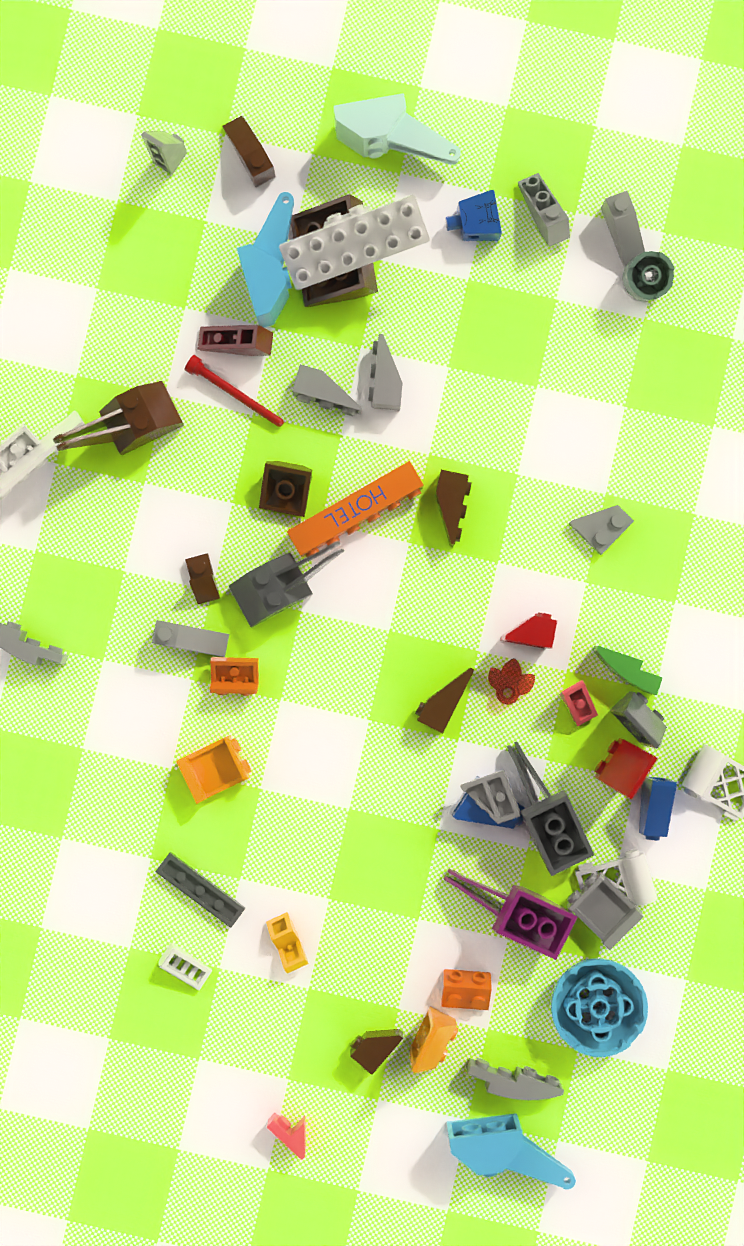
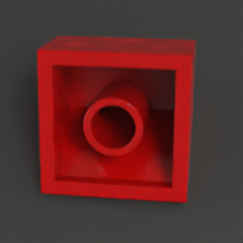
(534, 631)

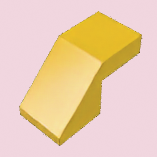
(287, 942)

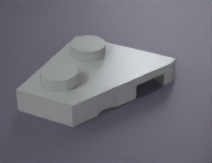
(602, 527)
(494, 796)

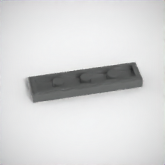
(200, 889)

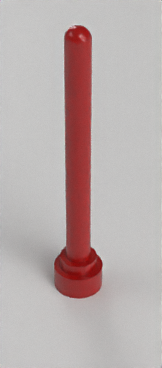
(196, 367)

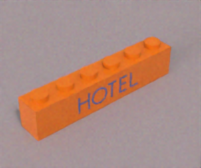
(355, 509)

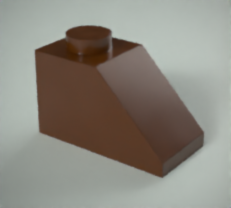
(374, 1047)

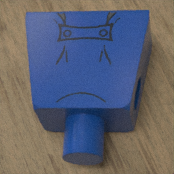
(477, 218)

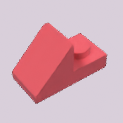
(579, 703)
(293, 1137)

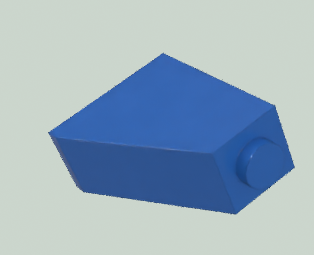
(656, 807)
(469, 811)

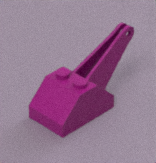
(524, 916)

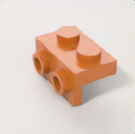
(234, 675)
(466, 989)

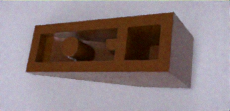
(249, 151)
(441, 705)

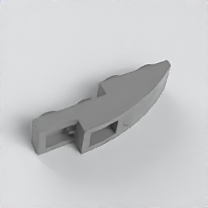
(13, 642)
(522, 1085)

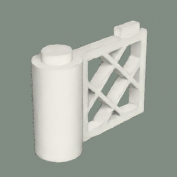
(704, 776)
(633, 872)

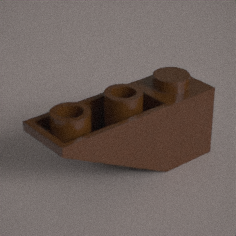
(450, 498)

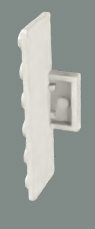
(354, 241)
(24, 451)

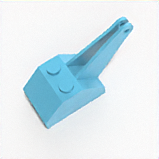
(264, 263)
(498, 1144)

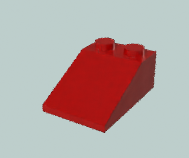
(625, 767)

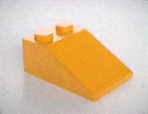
(431, 1040)

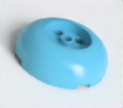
(598, 1035)

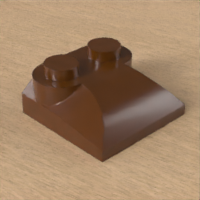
(285, 488)

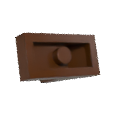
(202, 578)

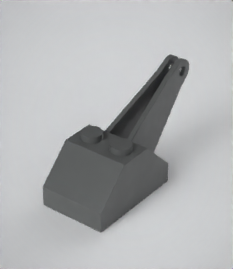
(277, 585)
(552, 823)

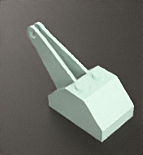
(383, 124)

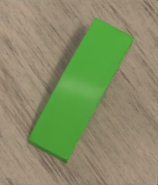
(629, 670)

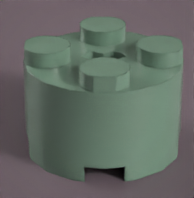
(662, 278)

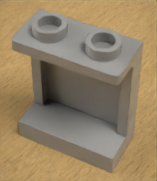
(604, 909)

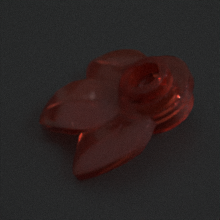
(510, 677)

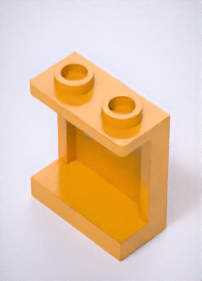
(214, 768)

